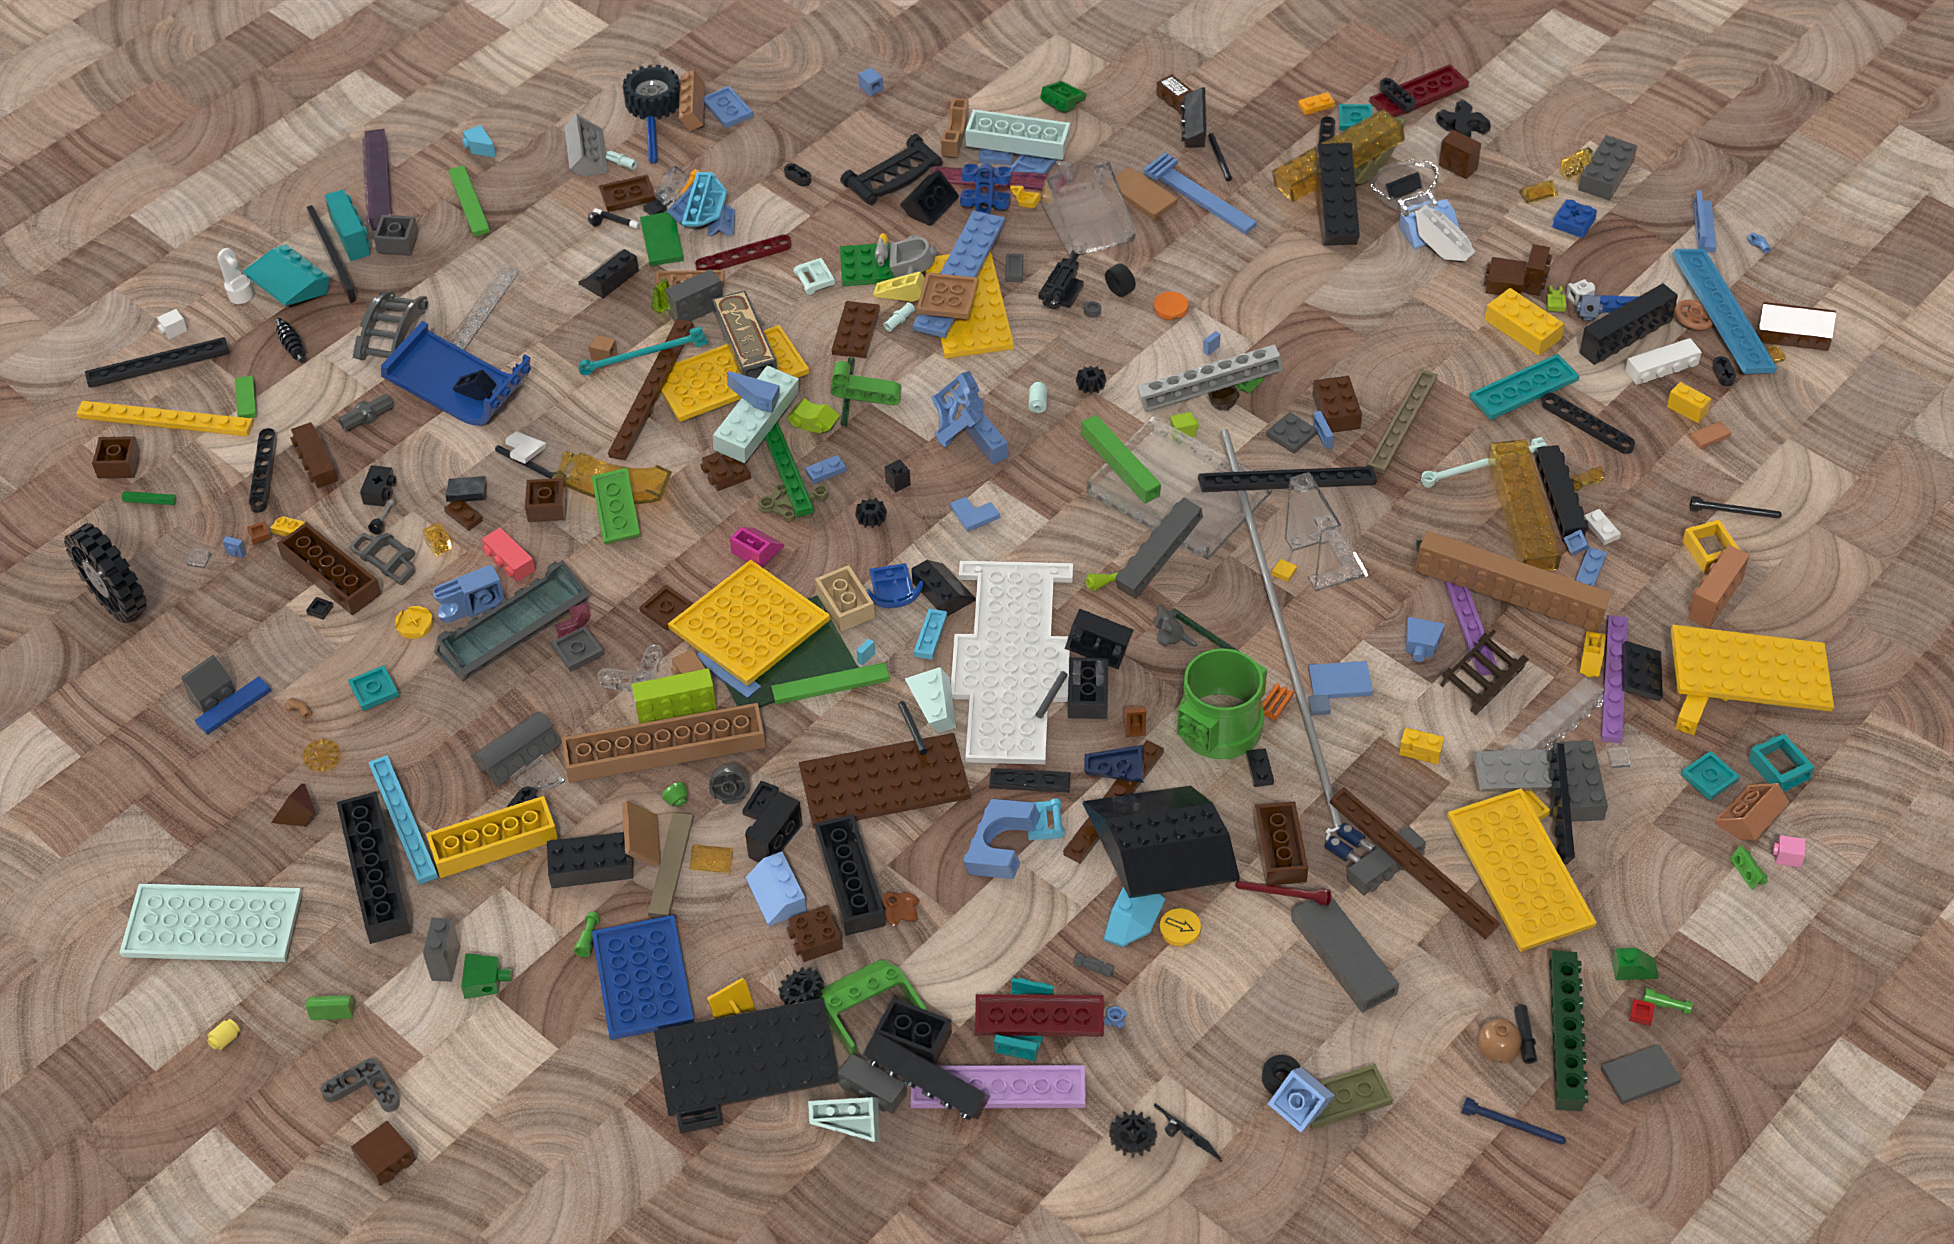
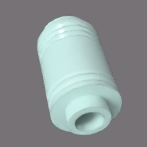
(1038, 397)

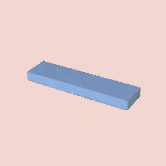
(723, 675)

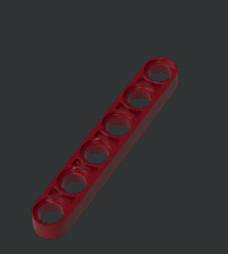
(742, 251)

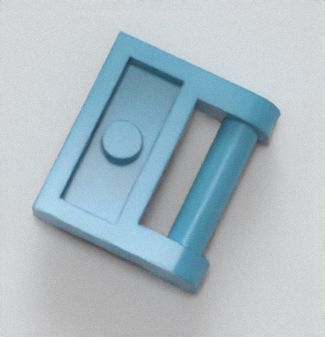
(1041, 830)

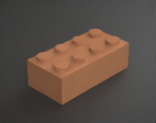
(1718, 586)

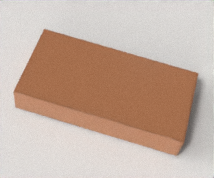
(1710, 435)

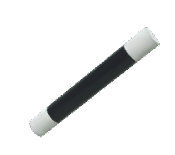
(618, 219)

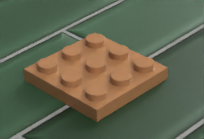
(947, 295)

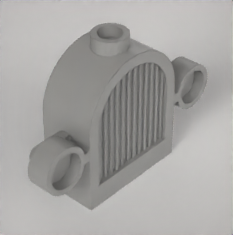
(911, 256)

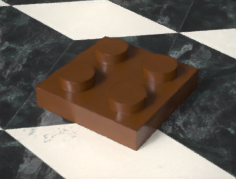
(665, 606)

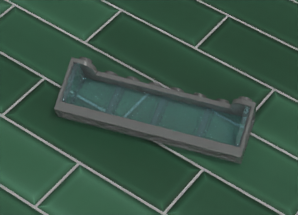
(512, 622)

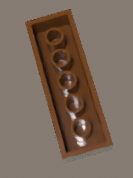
(329, 568)

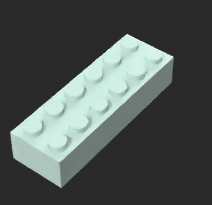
(1018, 134)
(747, 425)

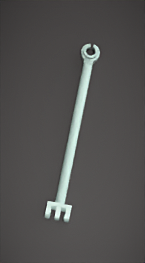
(1429, 478)

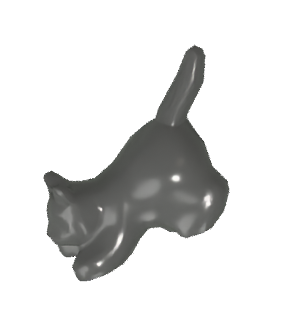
(1170, 629)

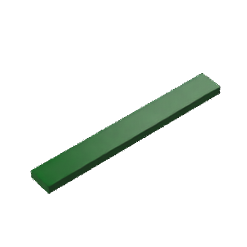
(788, 472)

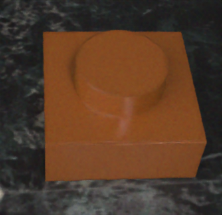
(258, 532)

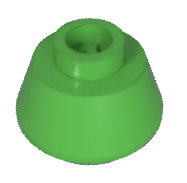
(675, 794)

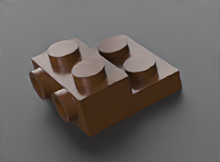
(724, 470)

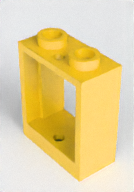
(1710, 528)

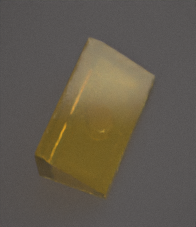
(1538, 191)
(711, 858)

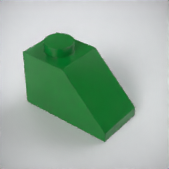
(1633, 964)

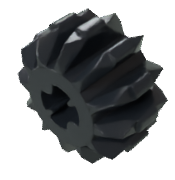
(1091, 379)
(870, 513)

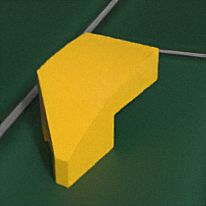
(1025, 199)

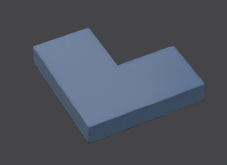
(973, 517)

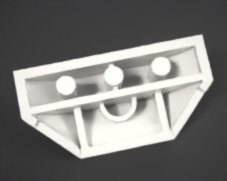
(1443, 235)

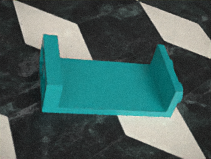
(1023, 1046)

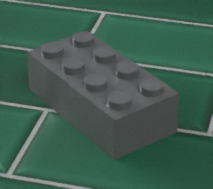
(1607, 167)
(1584, 782)

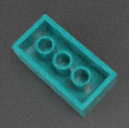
(348, 224)

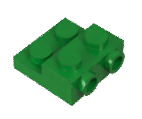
(1062, 96)

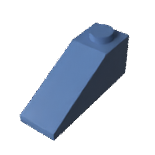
(755, 391)

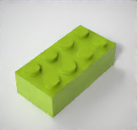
(674, 696)

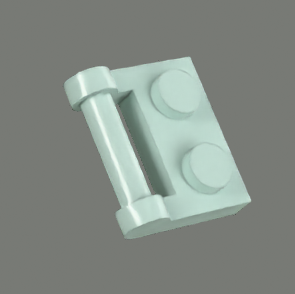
(818, 272)

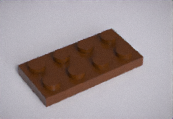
(855, 329)

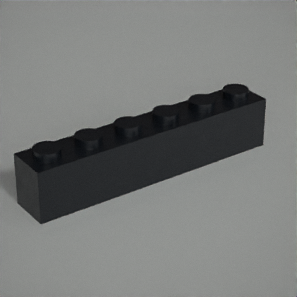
(1560, 491)
(926, 1075)

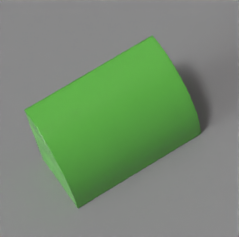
(330, 1007)

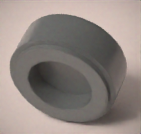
(1092, 309)

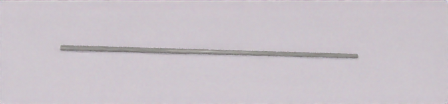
(1283, 635)

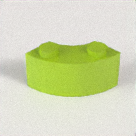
(812, 416)

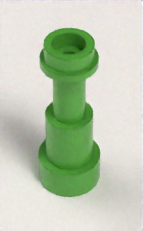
(583, 946)
(1663, 1001)

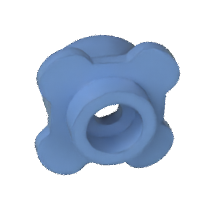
(1115, 1012)

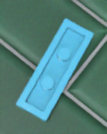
(930, 634)

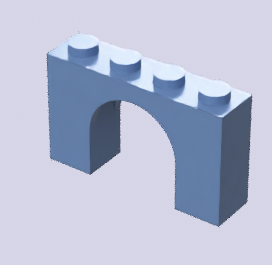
(997, 818)

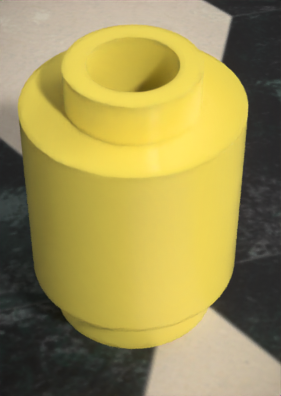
(223, 1034)

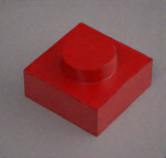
(1642, 1012)

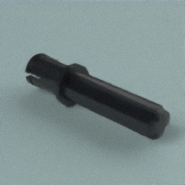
(1524, 1027)

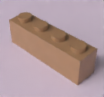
(691, 100)

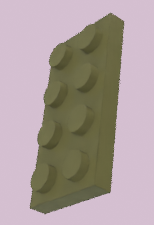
(1354, 1095)

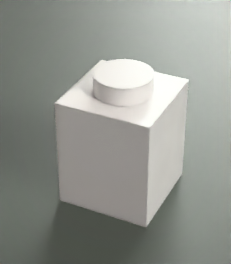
(171, 324)

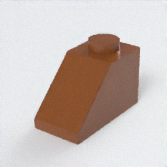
(1134, 720)

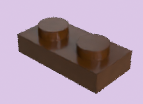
(463, 514)

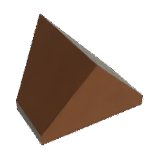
(297, 808)

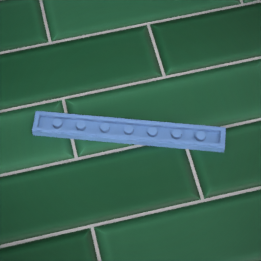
(1208, 201)

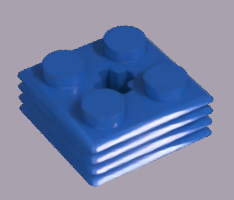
(1574, 218)

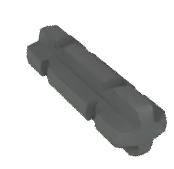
(1093, 964)

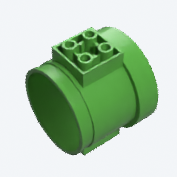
(1221, 730)

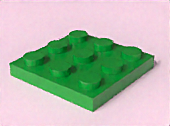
(861, 266)

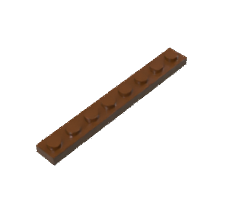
(1087, 836)

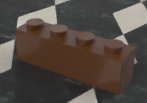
(313, 454)

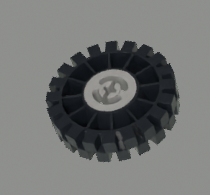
(105, 572)

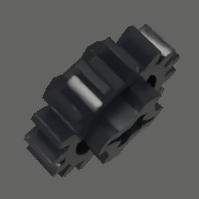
(801, 986)
(1143, 1133)

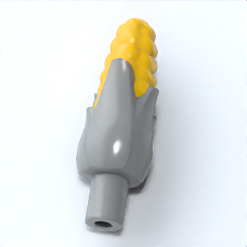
(881, 252)

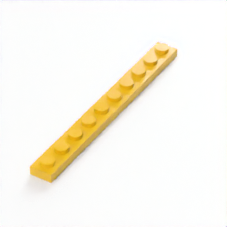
(165, 418)

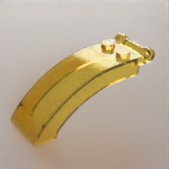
(647, 483)

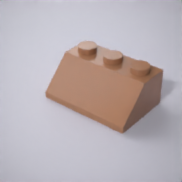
(1753, 811)

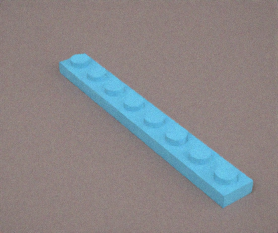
(403, 820)

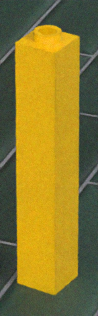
(1691, 713)

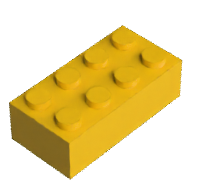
(1524, 321)

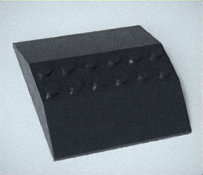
(1164, 840)

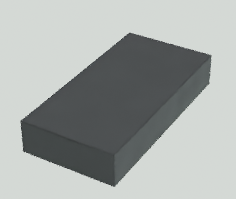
(1014, 268)

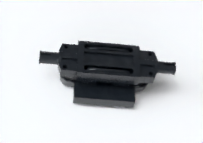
(1062, 286)

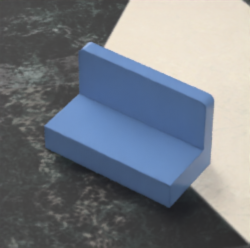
(725, 223)

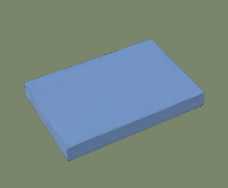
(727, 107)
(1340, 679)

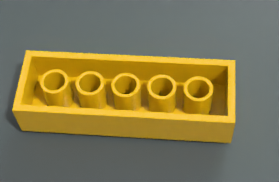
(492, 836)

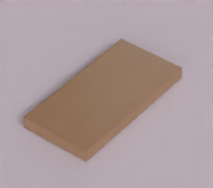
(1144, 193)

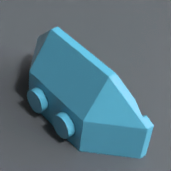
(705, 200)
(1132, 918)

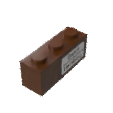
(1172, 92)

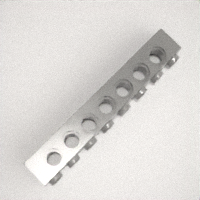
(1210, 377)

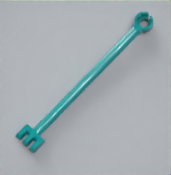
(696, 336)

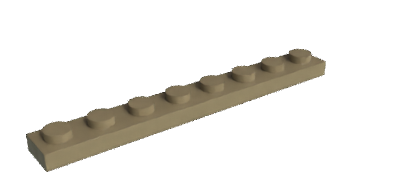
(1402, 421)

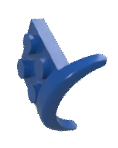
(892, 586)

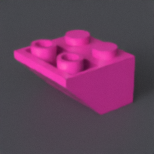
(754, 545)

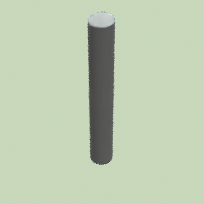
(1051, 694)

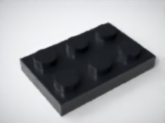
(1642, 671)

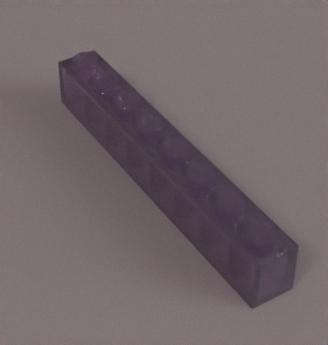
(377, 176)

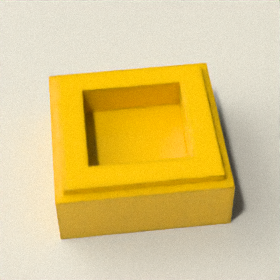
(1284, 570)

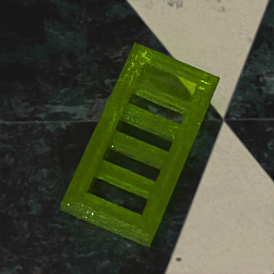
(659, 300)

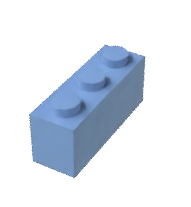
(988, 440)

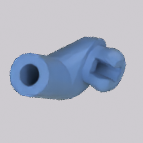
(1759, 241)

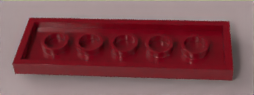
(1424, 89)
(1039, 1015)

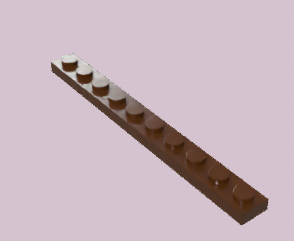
(649, 393)
(1414, 863)

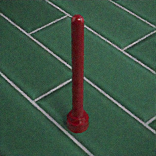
(1321, 896)

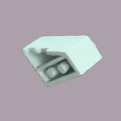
(934, 697)
(850, 1116)

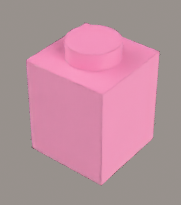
(1789, 851)

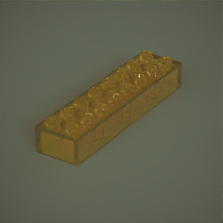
(1368, 140)
(1524, 504)

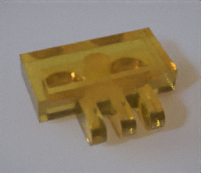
(1575, 163)

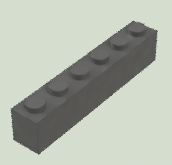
(1159, 547)

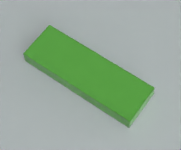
(245, 397)

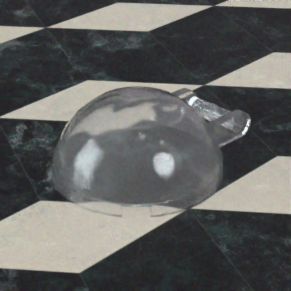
(1411, 202)

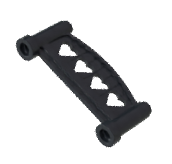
(916, 150)

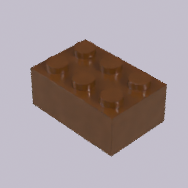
(1338, 403)

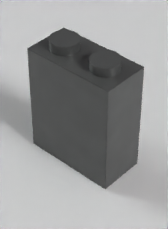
(441, 949)

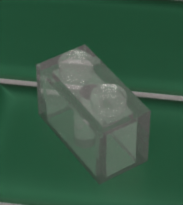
(671, 185)

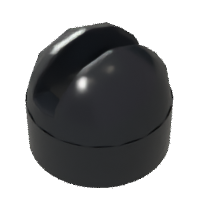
(595, 219)

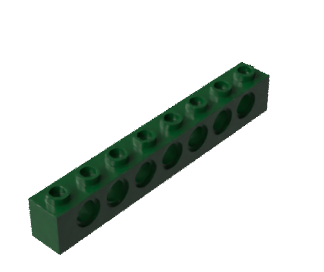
(1567, 1097)

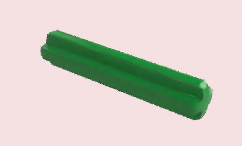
(148, 498)

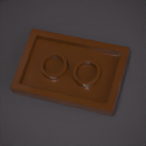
(627, 192)

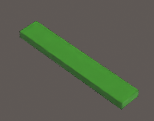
(468, 201)
(830, 683)

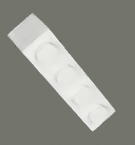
(1663, 361)

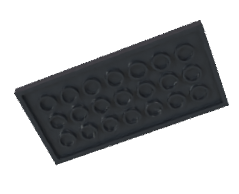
(746, 1056)

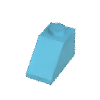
(478, 142)

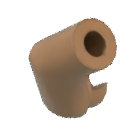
(293, 703)

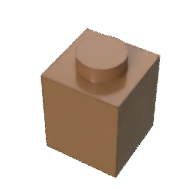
(602, 348)

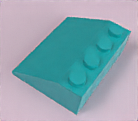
(288, 276)

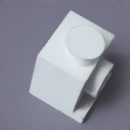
(1575, 291)

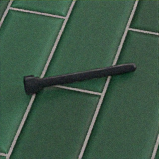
(505, 452)
(1699, 504)

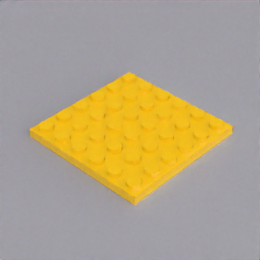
(749, 622)

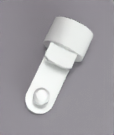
(236, 285)

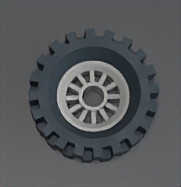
(651, 92)

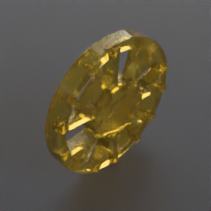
(321, 755)

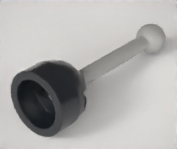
(378, 521)

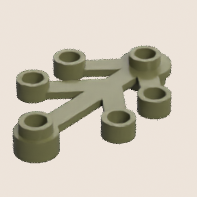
(770, 503)

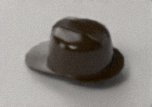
(1224, 398)

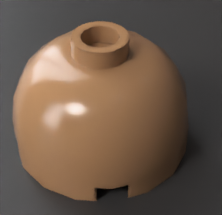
(1499, 1041)

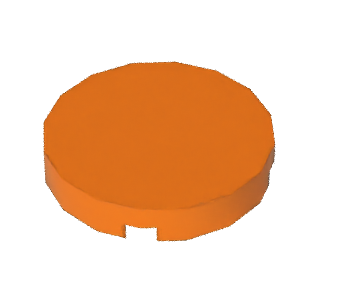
(1171, 305)

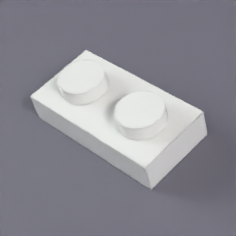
(1602, 527)

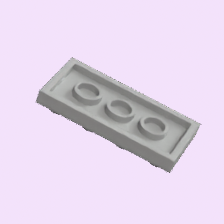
(1513, 770)

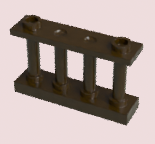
(1491, 689)

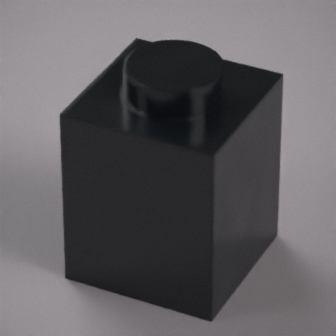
(897, 475)

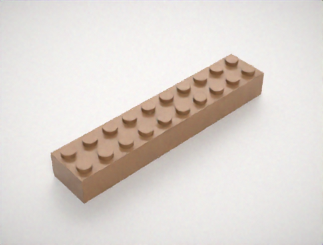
(1512, 581)
(663, 742)

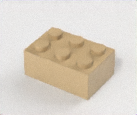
(845, 598)

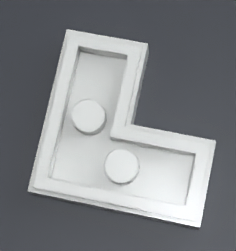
(525, 446)

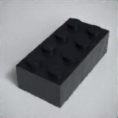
(588, 860)

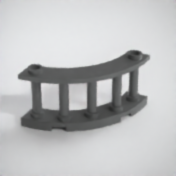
(374, 313)

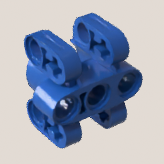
(999, 175)

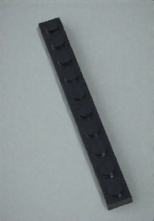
(1281, 478)

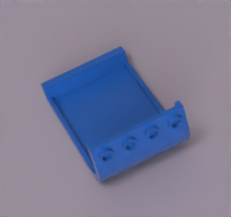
(432, 367)

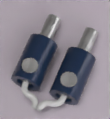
(1350, 835)

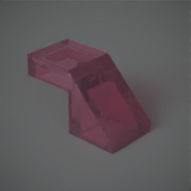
(579, 617)

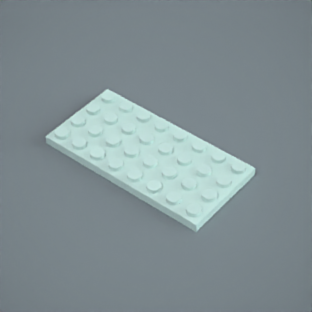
(211, 922)

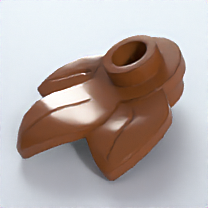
(902, 909)

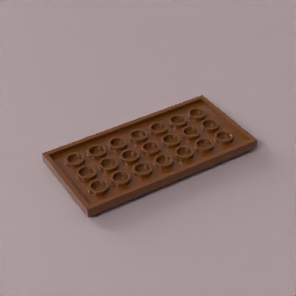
(884, 780)

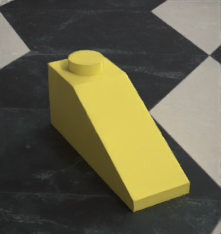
(901, 288)

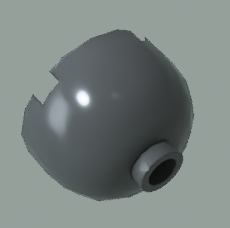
(729, 783)

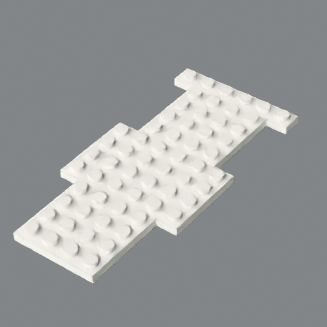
(1010, 660)

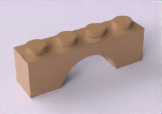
(953, 136)

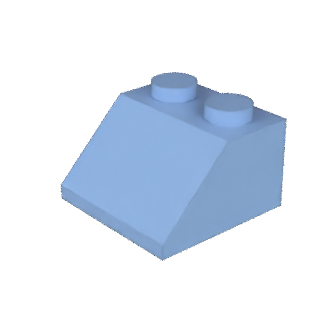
(1300, 1099)

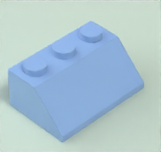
(1409, 226)
(776, 889)

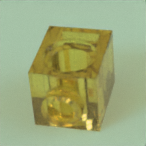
(437, 539)

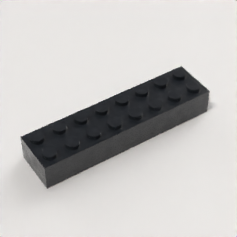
(373, 868)

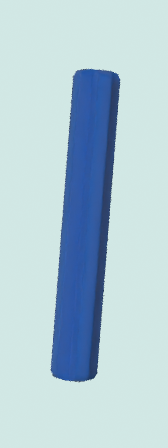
(651, 139)

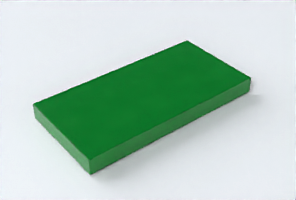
(661, 239)

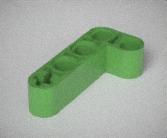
(862, 387)

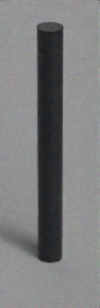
(1219, 156)
(912, 728)

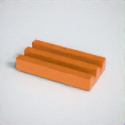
(1282, 691)

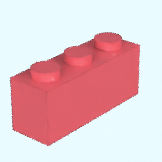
(508, 554)

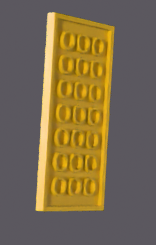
(987, 324)
(701, 380)
(1751, 668)
(1521, 870)

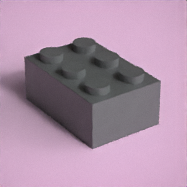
(693, 296)

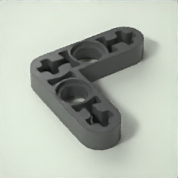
(368, 1078)

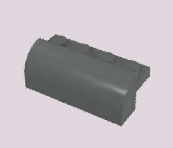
(517, 748)

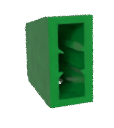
(482, 975)

